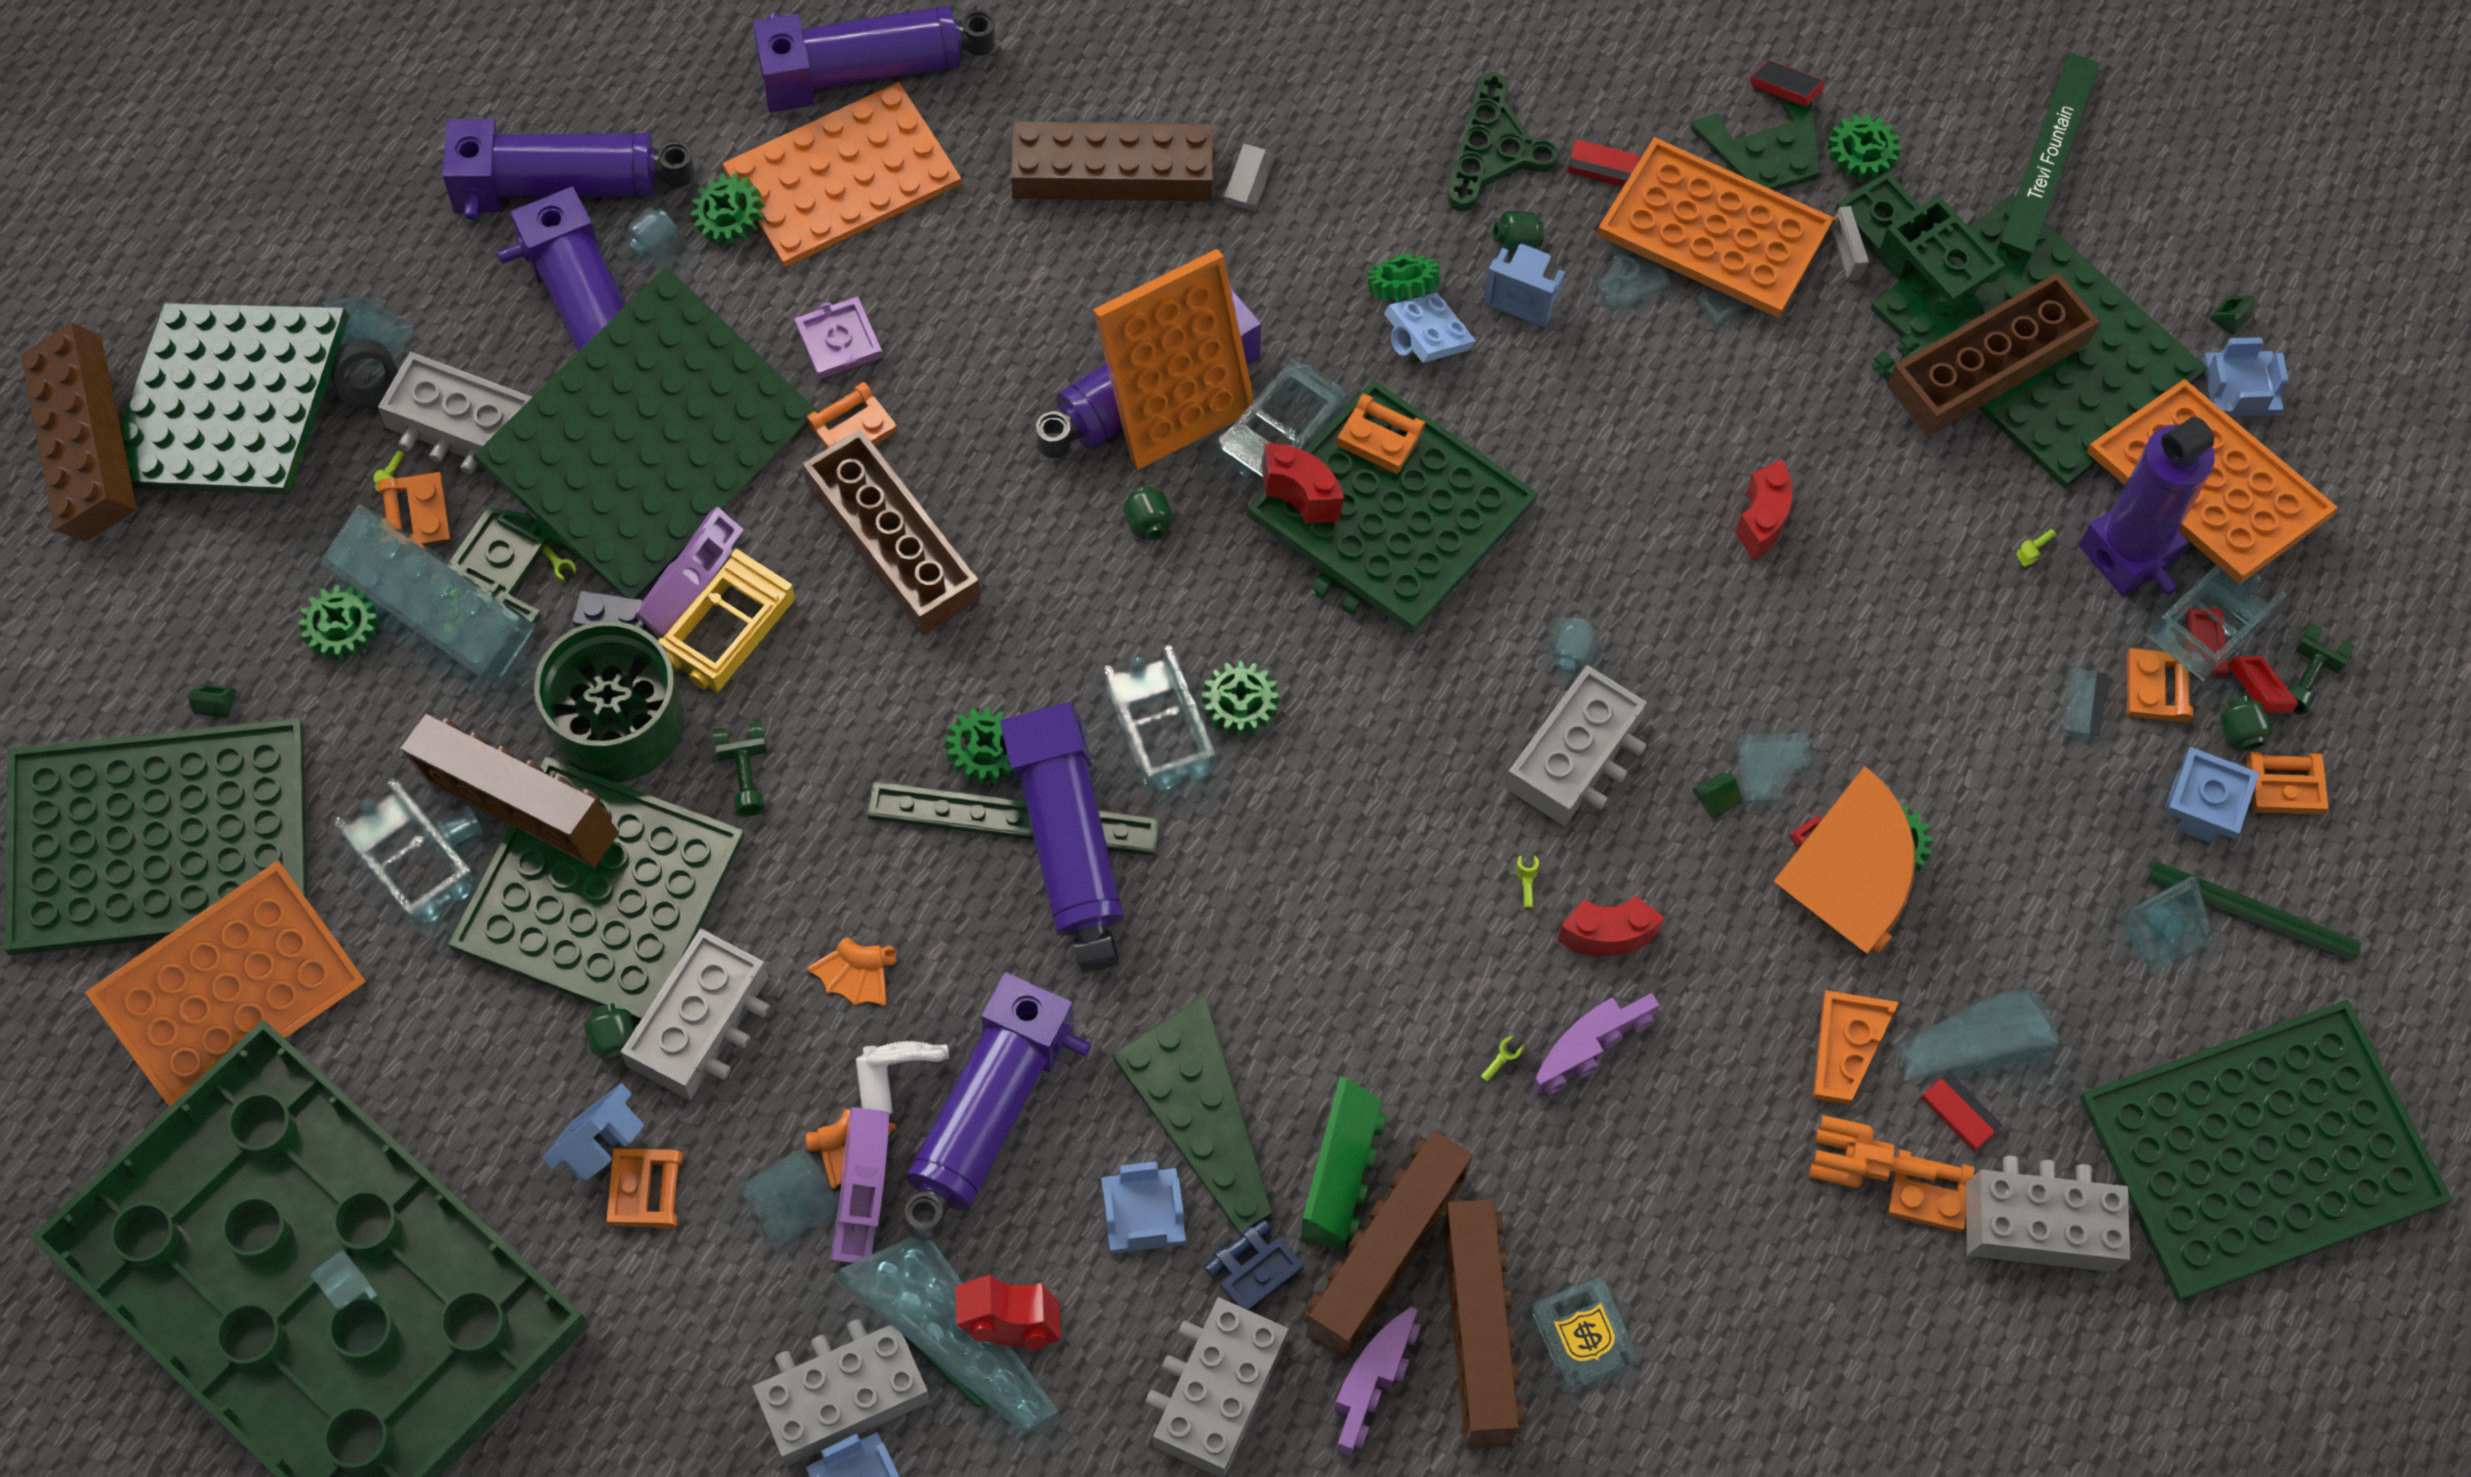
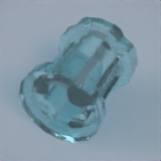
(460, 827)

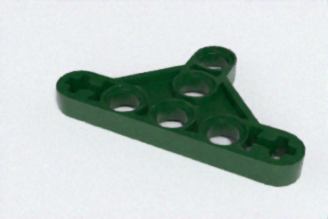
(1490, 158)

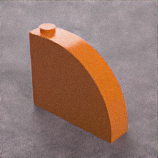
(1856, 864)

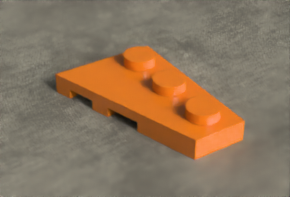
(1847, 1041)

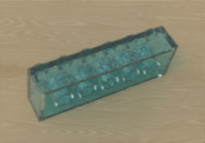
(428, 593)

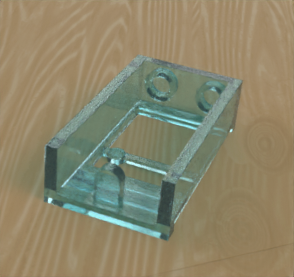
(1249, 446)
(2235, 597)
(1148, 682)
(382, 822)

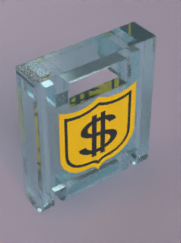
(1587, 1338)

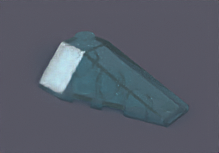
(1992, 1033)

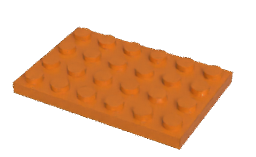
(844, 173)
(1715, 227)
(1175, 358)
(2252, 499)
(219, 976)

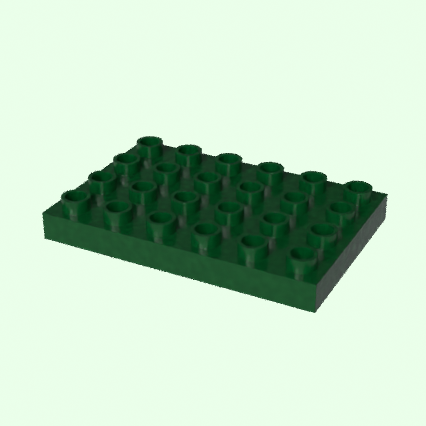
(208, 1257)

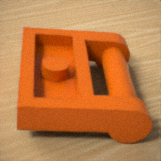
(872, 420)
(1375, 441)
(426, 506)
(2147, 686)
(2288, 792)
(631, 1188)
(1931, 1203)

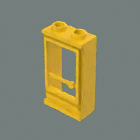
(755, 582)

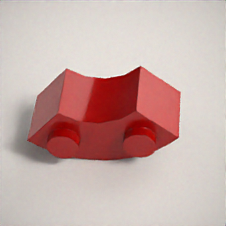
(1302, 482)
(1770, 503)
(1610, 930)
(1008, 1313)

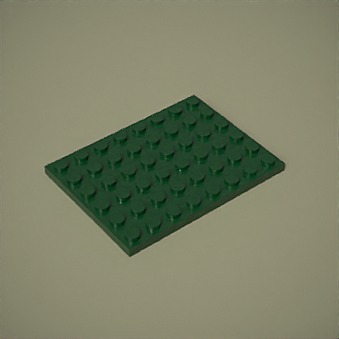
(2083, 394)
(645, 434)
(146, 830)
(2264, 1150)

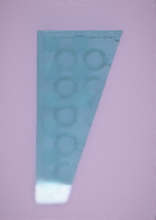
(917, 1295)

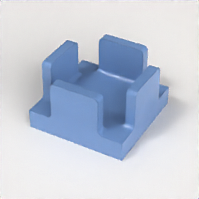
(1520, 285)
(2246, 379)
(2210, 796)
(577, 1144)
(1143, 1208)
(855, 1459)

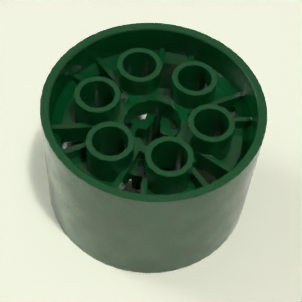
(613, 651)

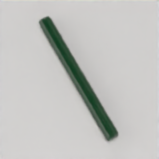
(2261, 913)

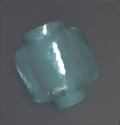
(652, 232)
(1573, 644)

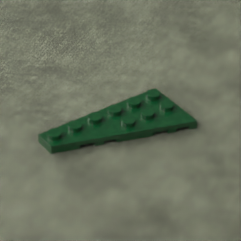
(1191, 1095)

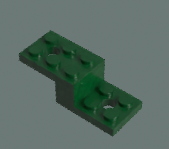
(1921, 238)

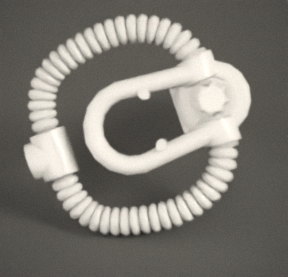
(874, 1074)

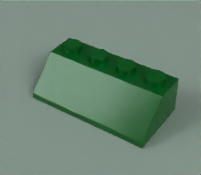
(1341, 1166)

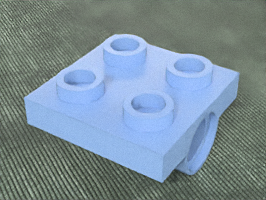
(1427, 328)

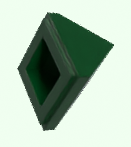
(2234, 312)
(212, 700)
(1719, 794)

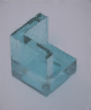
(341, 1280)

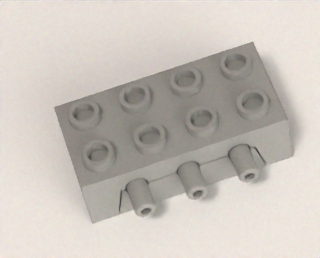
(446, 408)
(1578, 747)
(697, 1015)
(2047, 1218)
(1217, 1386)
(840, 1391)

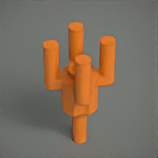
(1862, 1156)

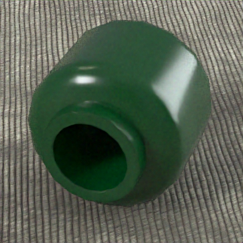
(1517, 229)
(1148, 513)
(2246, 724)
(608, 1030)

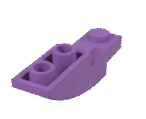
(689, 573)
(1581, 1044)
(861, 1184)
(1377, 1365)

